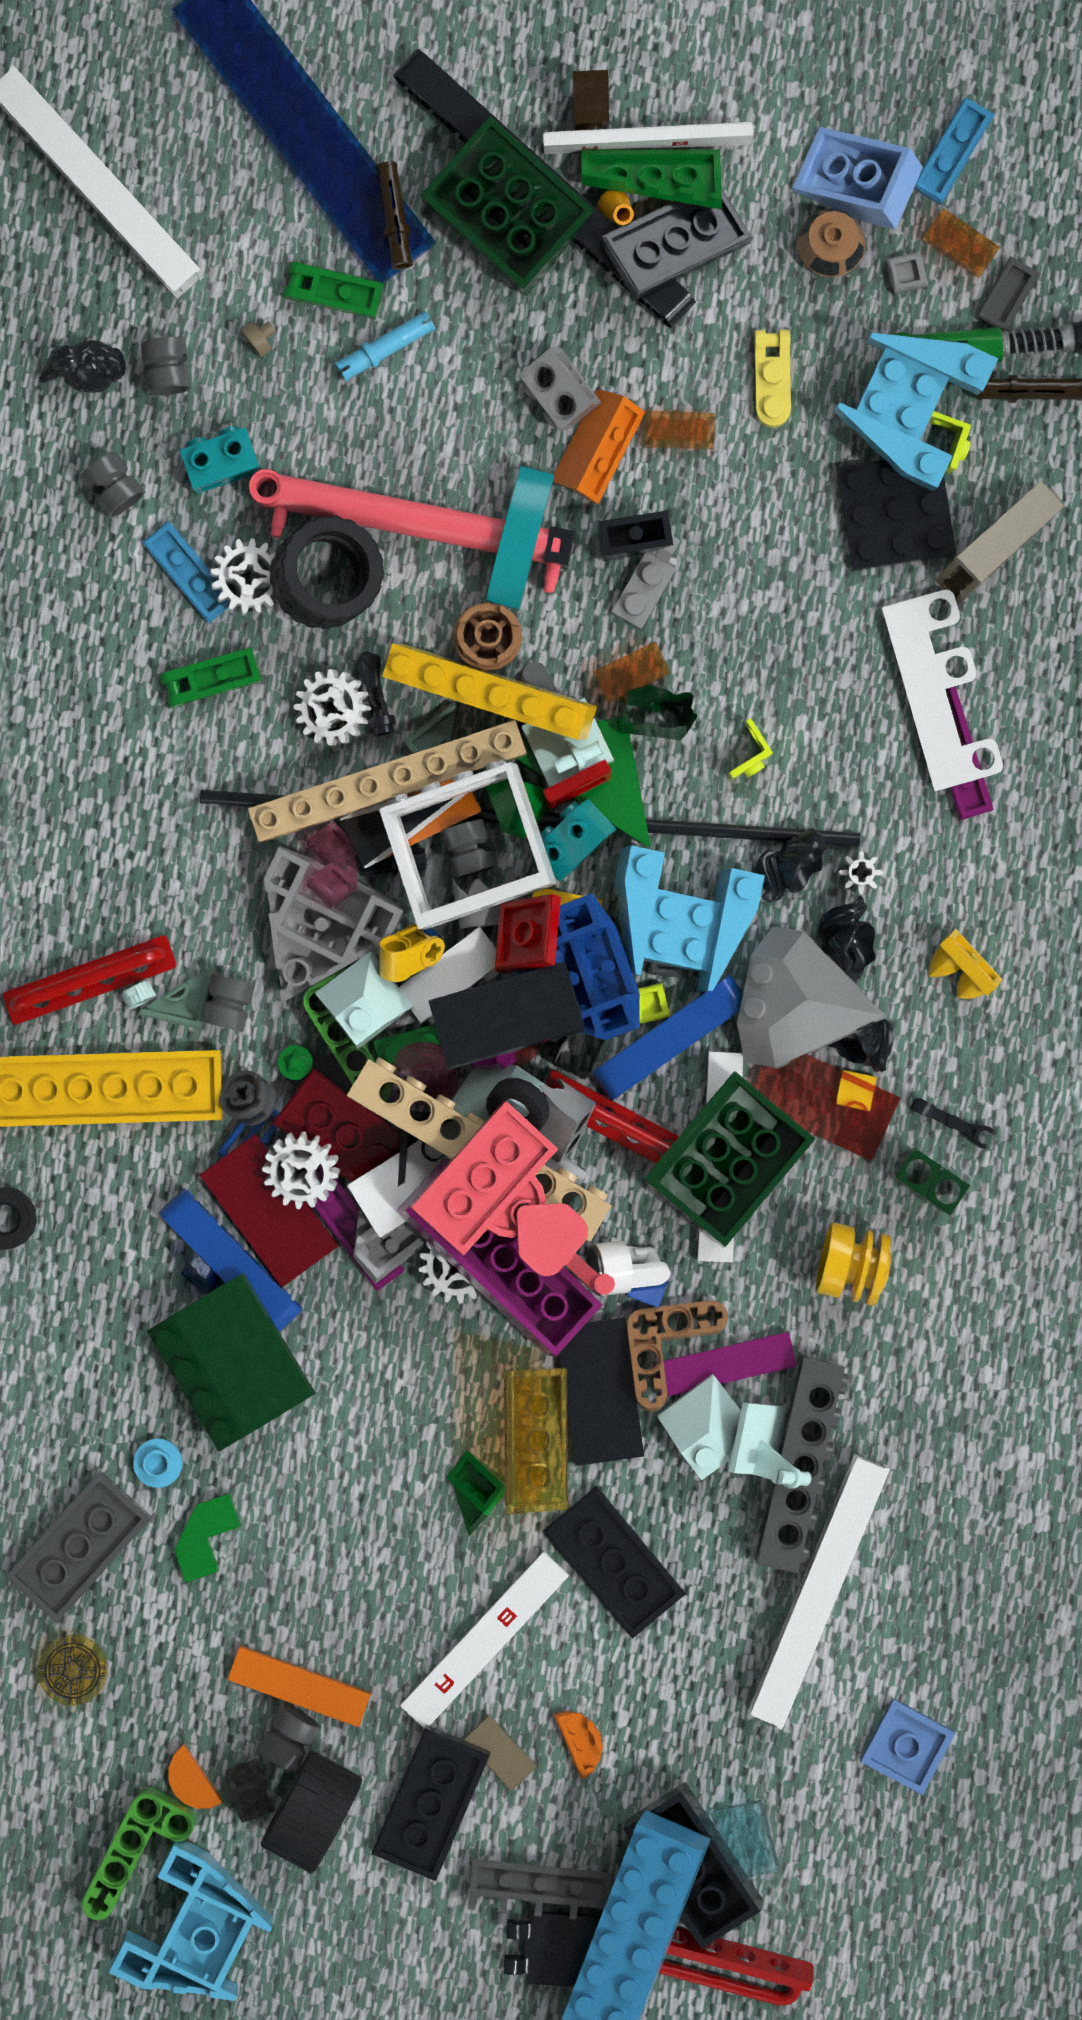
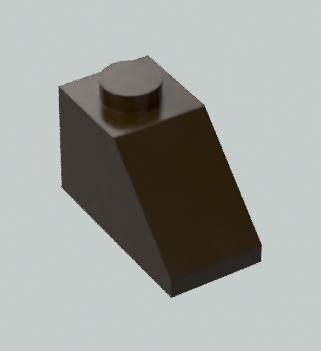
(590, 100)

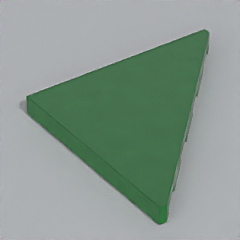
(618, 797)

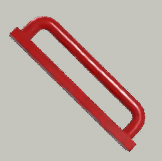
(22, 1000)
(621, 1123)
(796, 1973)

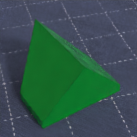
(506, 808)
(476, 1489)

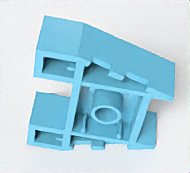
(904, 395)
(680, 927)
(202, 1933)

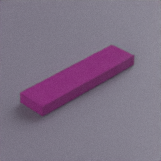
(973, 796)
(341, 1217)
(729, 1362)

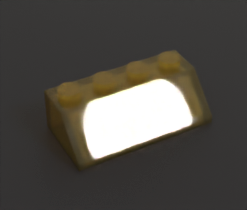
(535, 1439)

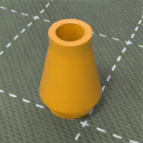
(611, 202)

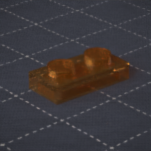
(961, 243)
(679, 430)
(631, 672)

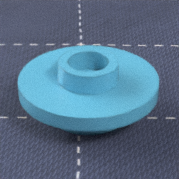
(158, 1463)

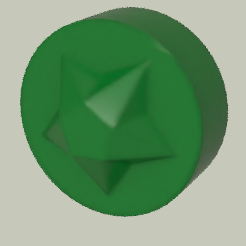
(295, 1062)

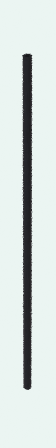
(554, 819)

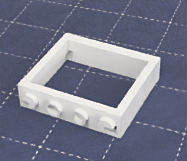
(434, 794)

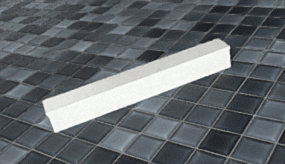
(97, 184)
(818, 1590)

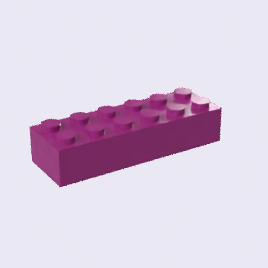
(541, 1307)

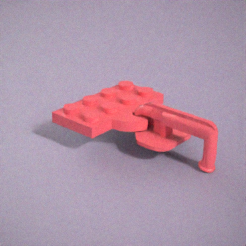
(487, 1184)

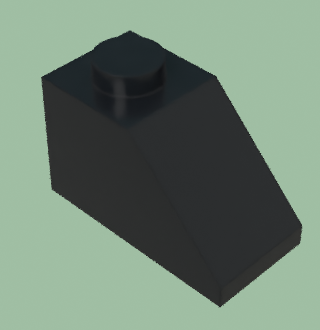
(634, 535)

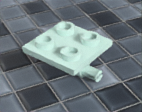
(564, 756)
(759, 1444)

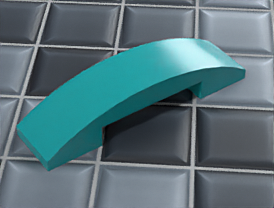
(519, 537)

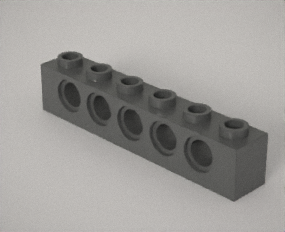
(810, 1374)

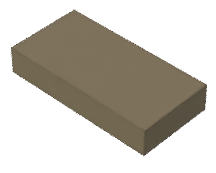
(506, 1756)

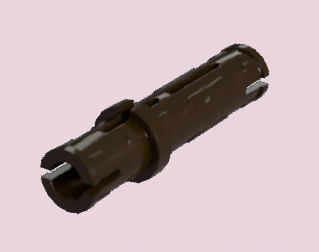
(399, 254)
(1032, 389)

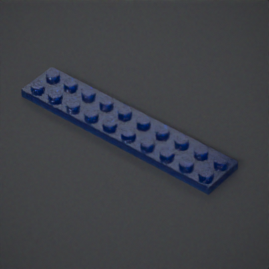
(300, 125)

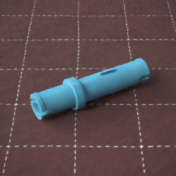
(372, 353)

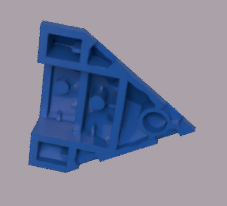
(597, 969)

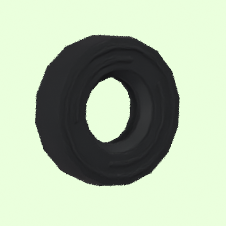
(523, 1092)
(26, 1218)

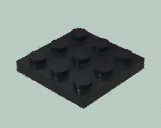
(892, 517)

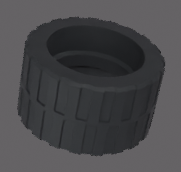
(361, 551)
(311, 1812)

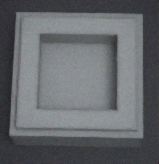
(906, 273)

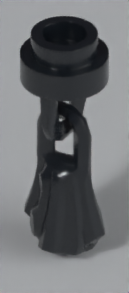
(369, 667)

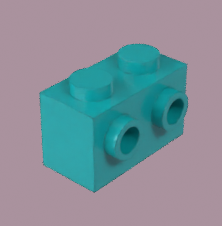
(219, 459)
(575, 837)

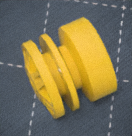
(853, 1264)

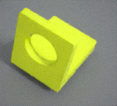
(960, 444)
(755, 764)

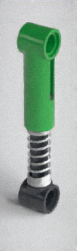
(1004, 343)

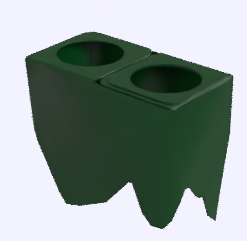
(663, 700)
(929, 1186)

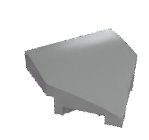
(383, 1254)

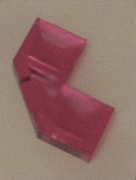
(340, 875)

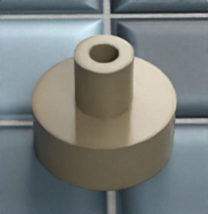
(258, 336)

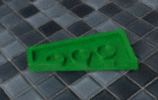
(666, 174)

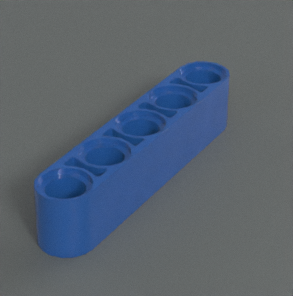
(669, 1038)
(225, 1255)

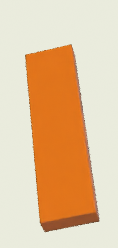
(299, 1686)

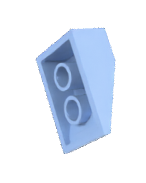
(859, 176)

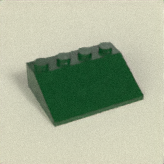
(507, 205)
(729, 1159)
(231, 1362)

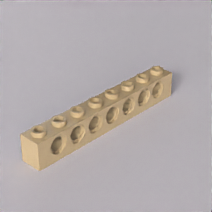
(385, 781)
(366, 1092)

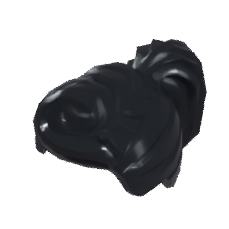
(86, 366)
(792, 864)
(849, 939)
(869, 1043)

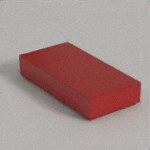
(577, 784)

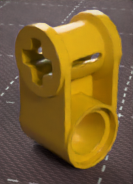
(408, 953)

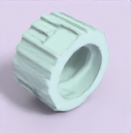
(138, 995)

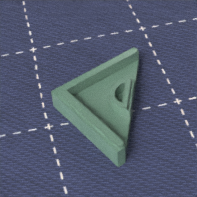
(434, 732)
(183, 1003)

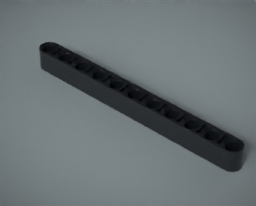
(465, 115)

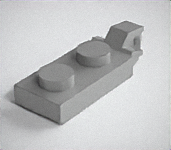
(646, 586)

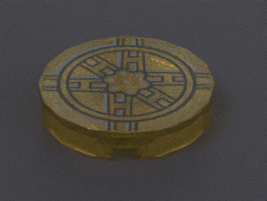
(73, 1669)

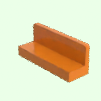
(598, 446)

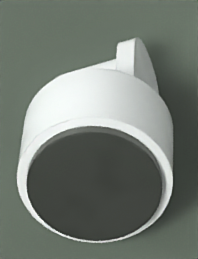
(617, 1261)

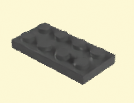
(78, 1546)

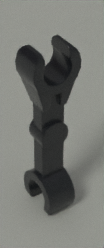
(971, 1131)

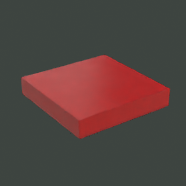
(527, 934)

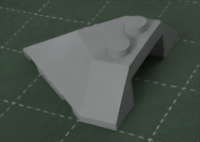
(311, 937)
(797, 1000)

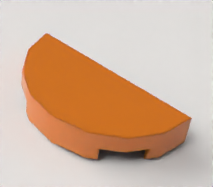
(581, 1739)
(190, 1781)

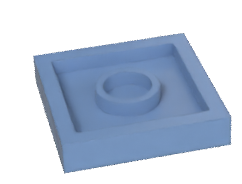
(907, 1746)

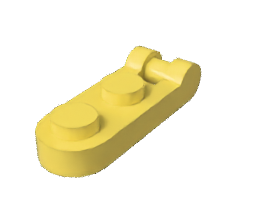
(772, 378)

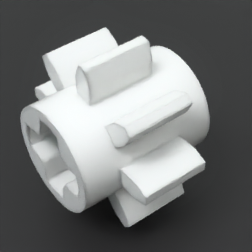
(853, 879)

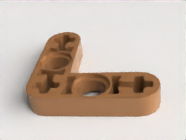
(652, 1342)

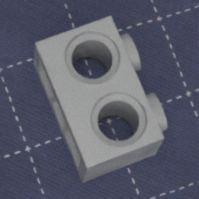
(565, 382)

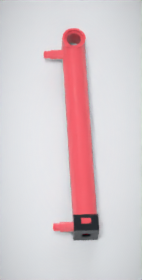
(404, 518)

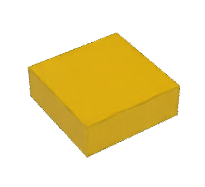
(851, 1092)

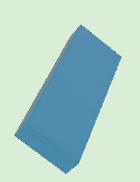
(953, 150)
(186, 570)

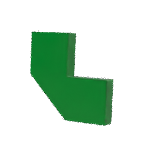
(194, 1547)

